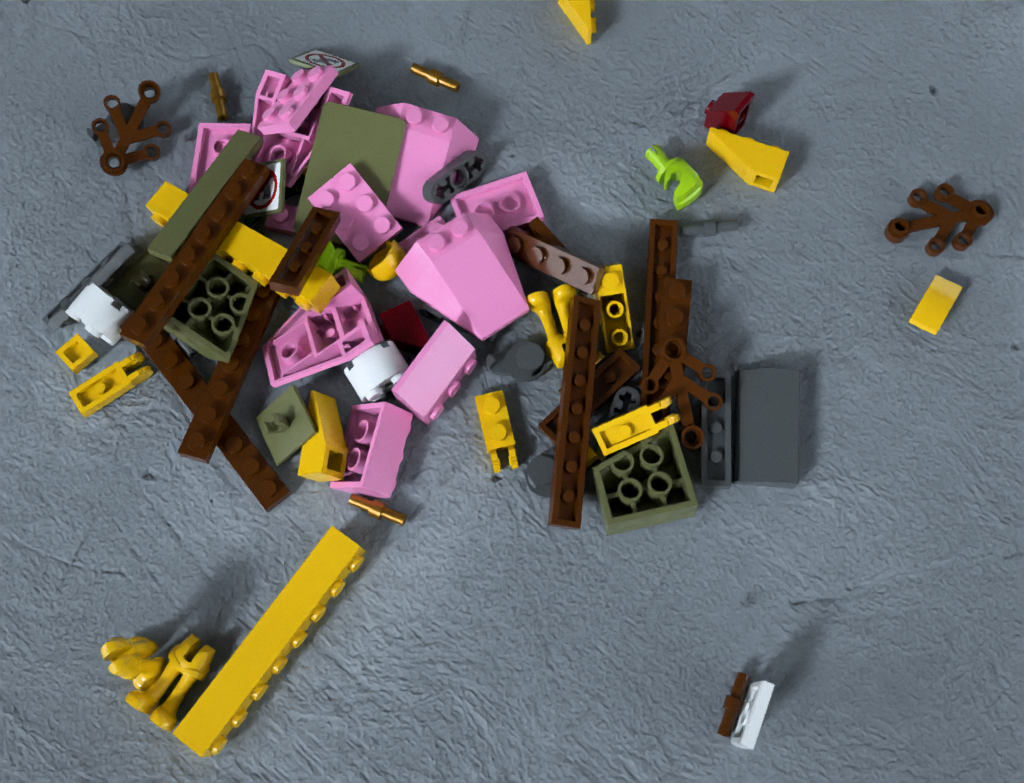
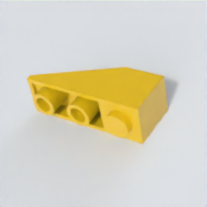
(580, 16)
(751, 160)
(614, 311)
(325, 454)

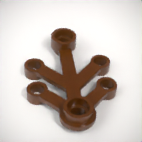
(129, 133)
(942, 218)
(681, 386)

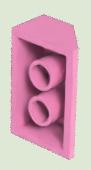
(435, 374)
(375, 449)

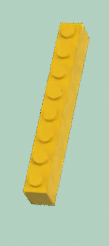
(251, 252)
(268, 644)

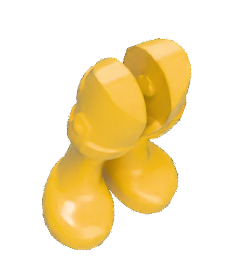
(540, 304)
(179, 657)
(132, 661)

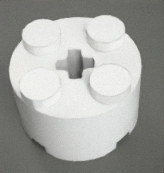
(100, 312)
(376, 372)

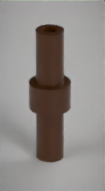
(733, 704)

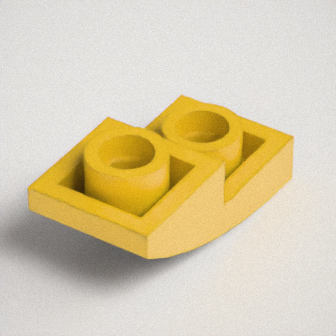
(935, 304)

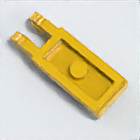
(109, 384)
(632, 426)
(496, 427)

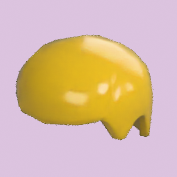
(385, 262)

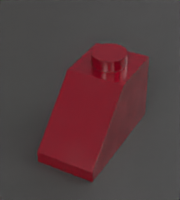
(729, 111)
(404, 328)

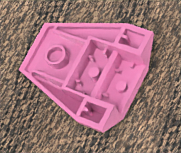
(294, 145)
(426, 148)
(466, 274)
(320, 341)

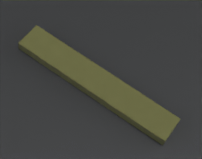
(203, 195)

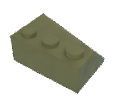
(214, 310)
(645, 485)

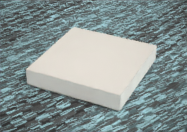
(752, 715)

